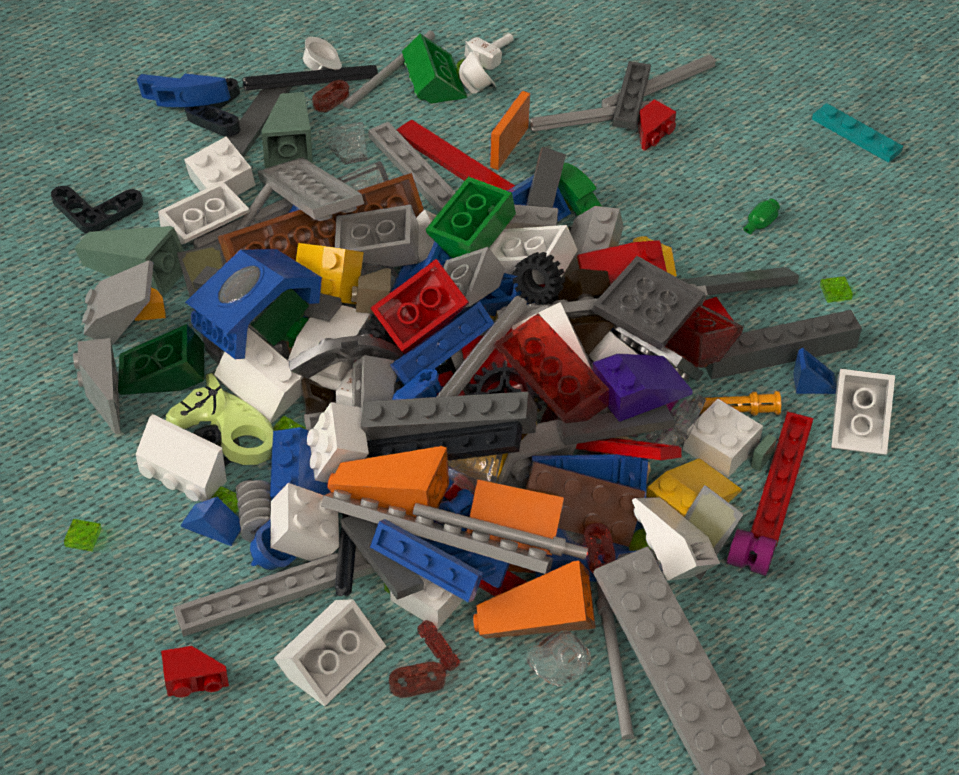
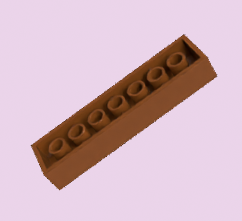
(298, 227)

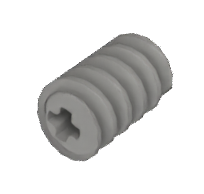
(253, 506)

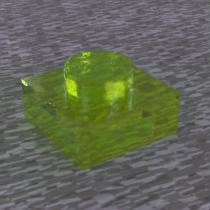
(836, 289)

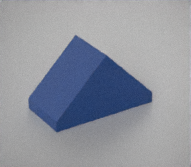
(812, 375)
(214, 521)

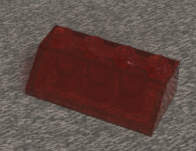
(705, 337)
(554, 371)

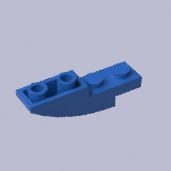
(185, 91)

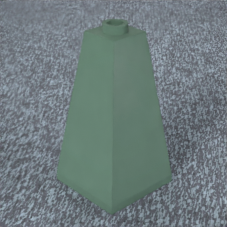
(287, 131)
(125, 248)

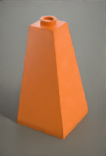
(396, 478)
(540, 606)

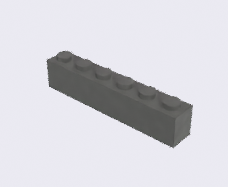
(781, 343)
(433, 414)

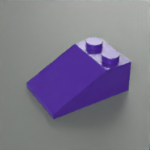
(639, 383)

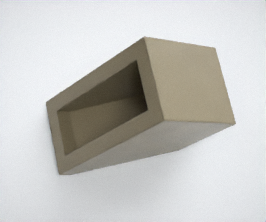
(371, 290)

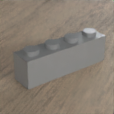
(372, 380)

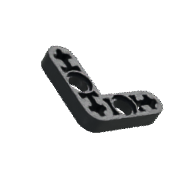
(215, 119)
(123, 203)

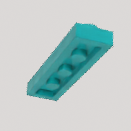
(857, 132)

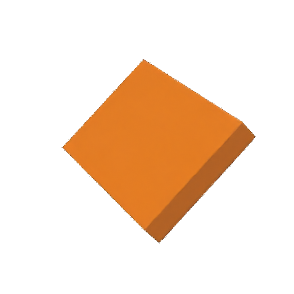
(510, 130)
(517, 509)

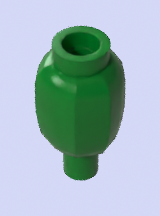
(762, 215)

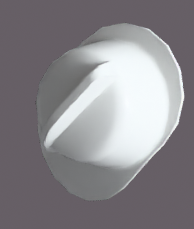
(320, 55)
(472, 73)

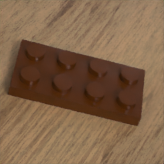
(588, 500)

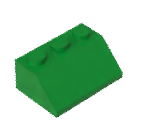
(432, 71)
(472, 218)

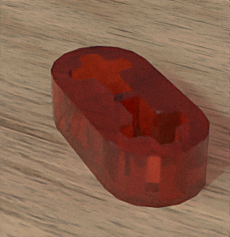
(333, 93)
(605, 549)
(417, 679)

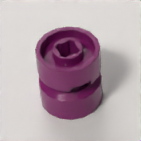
(741, 549)

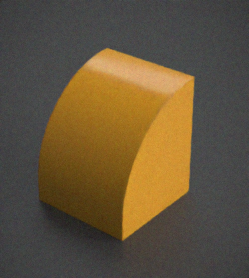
(154, 308)

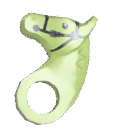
(231, 416)

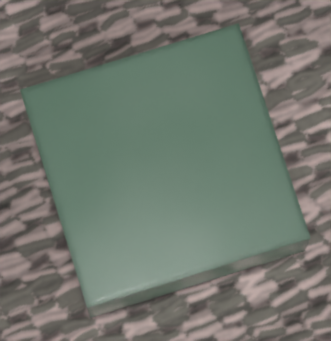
(763, 452)

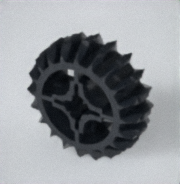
(504, 375)

